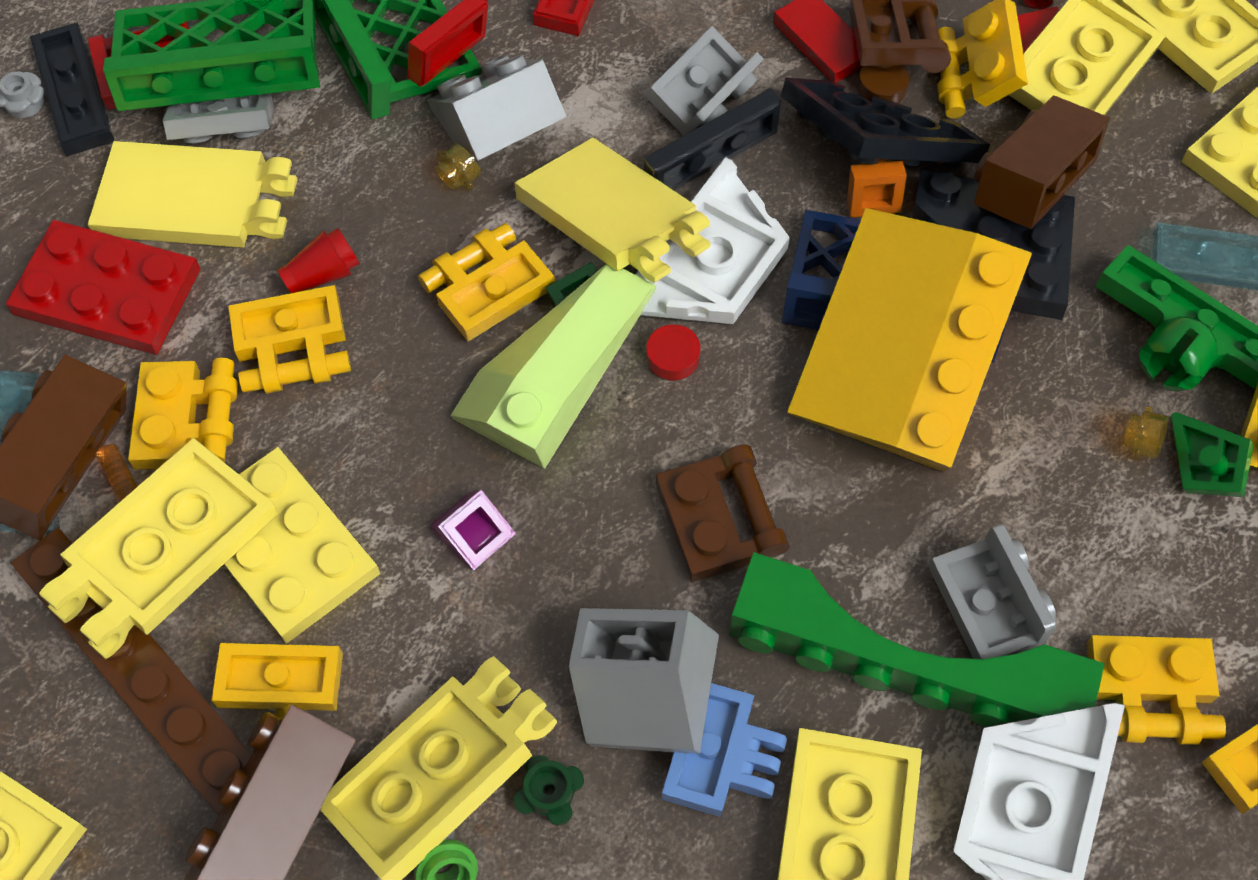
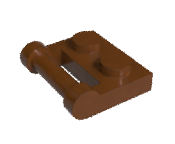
(884, 36)
(704, 521)

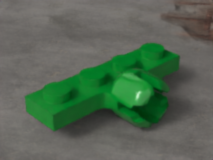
(1190, 326)

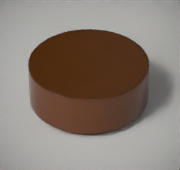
(884, 82)

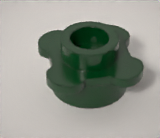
(547, 772)

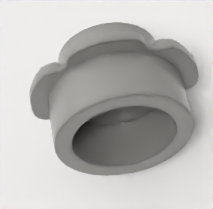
(21, 94)

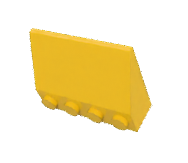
(909, 336)

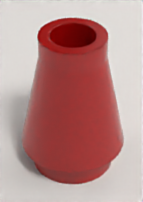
(319, 262)

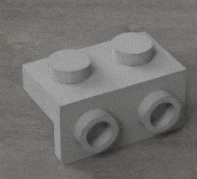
(701, 80)
(202, 120)
(994, 596)

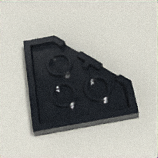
(881, 127)
(1045, 284)

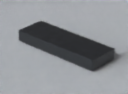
(72, 89)
(715, 140)

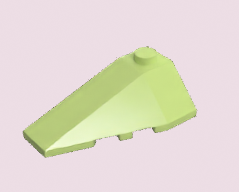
(548, 373)

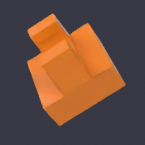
(876, 187)

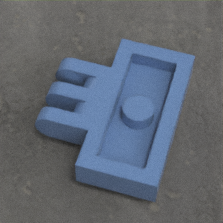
(725, 757)

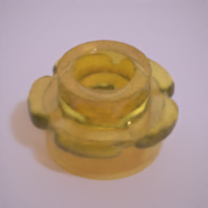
(457, 167)
(1146, 433)

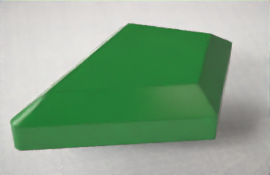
(1211, 457)

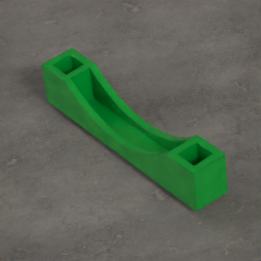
(792, 614)

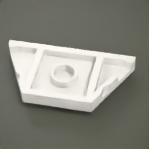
(730, 272)
(1038, 795)

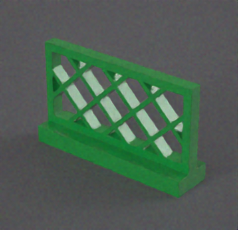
(365, 59)
(211, 68)

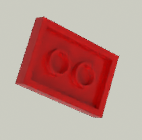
(104, 287)

